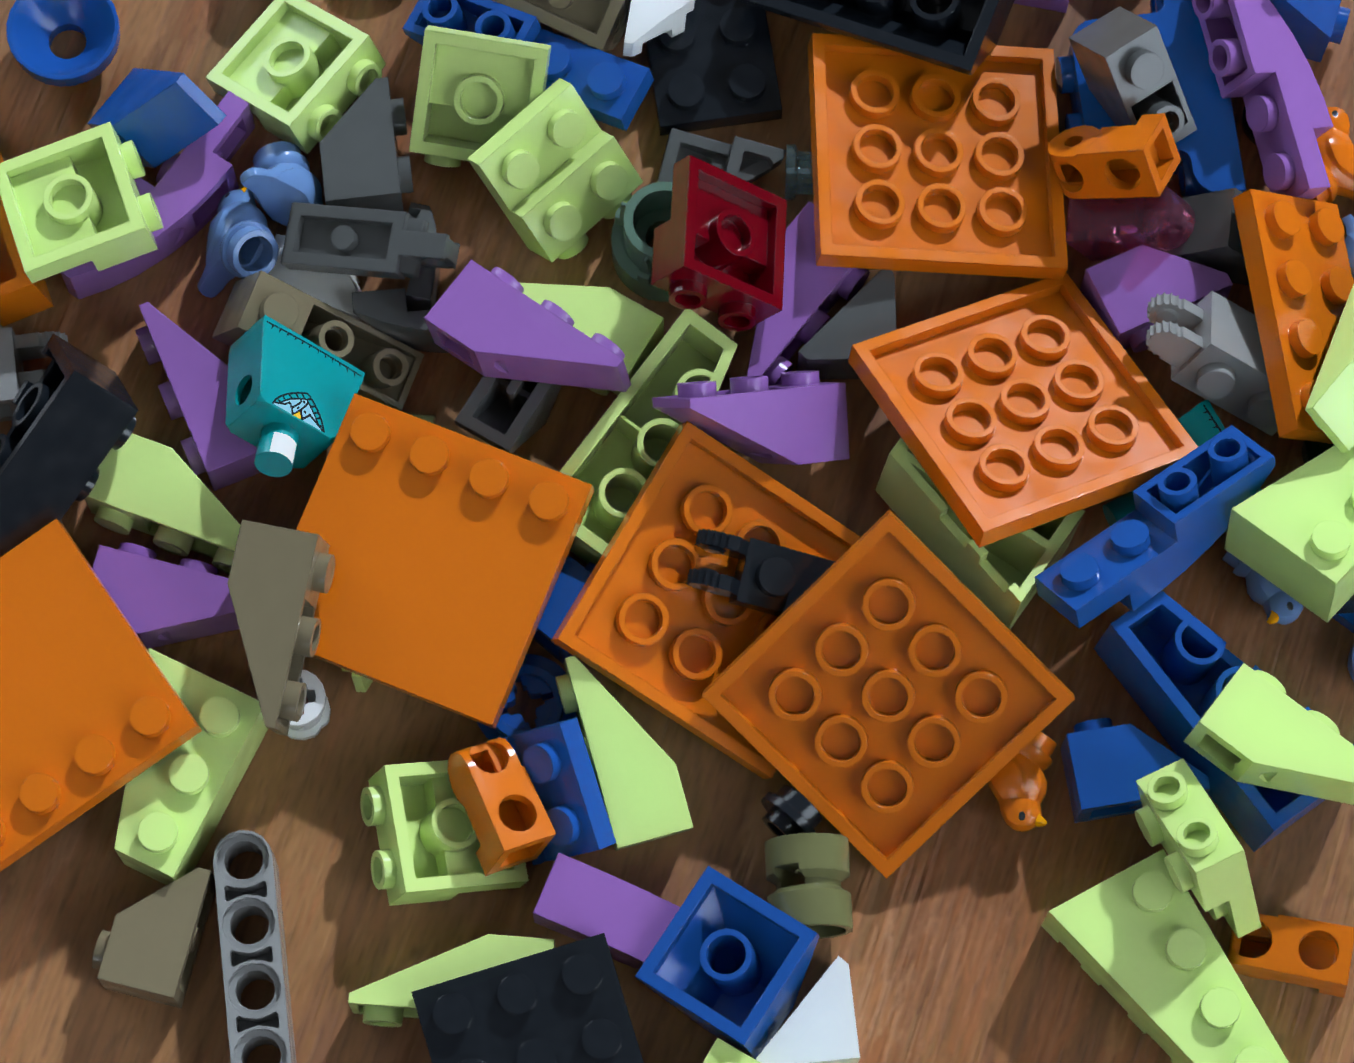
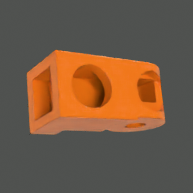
(1115, 159)
(500, 804)
(1296, 953)

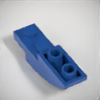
(606, 83)
(1171, 527)

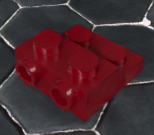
(721, 246)

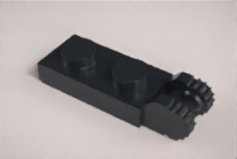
(766, 574)

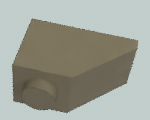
(157, 941)

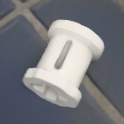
(316, 712)

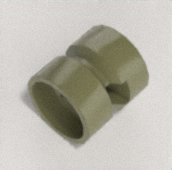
(809, 880)

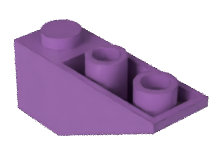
(807, 299)
(512, 337)
(199, 394)
(771, 424)
(165, 599)

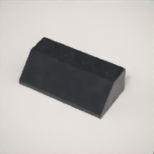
(936, 31)

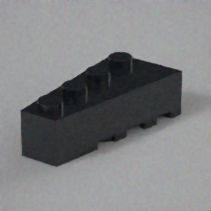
(59, 440)

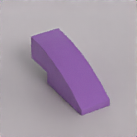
(591, 902)

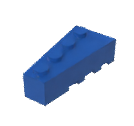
(1174, 675)

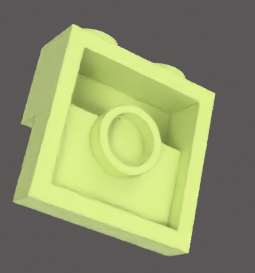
(298, 70)
(471, 90)
(555, 172)
(78, 204)
(425, 837)
(1198, 844)

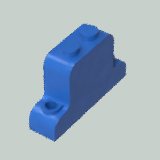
(1210, 153)

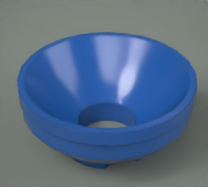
(37, 22)

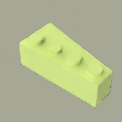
(633, 434)
(1302, 532)

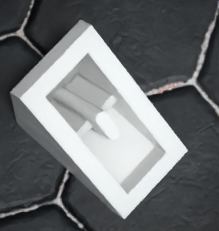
(821, 1025)

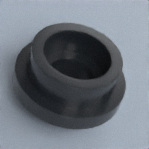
(789, 812)

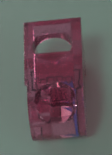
(1115, 225)

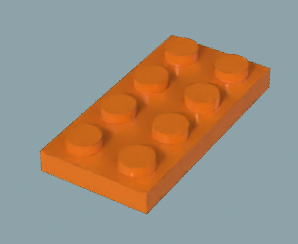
(1298, 294)

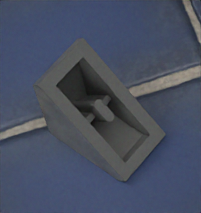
(862, 318)
(507, 411)

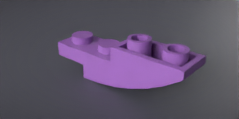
(1263, 63)
(184, 195)

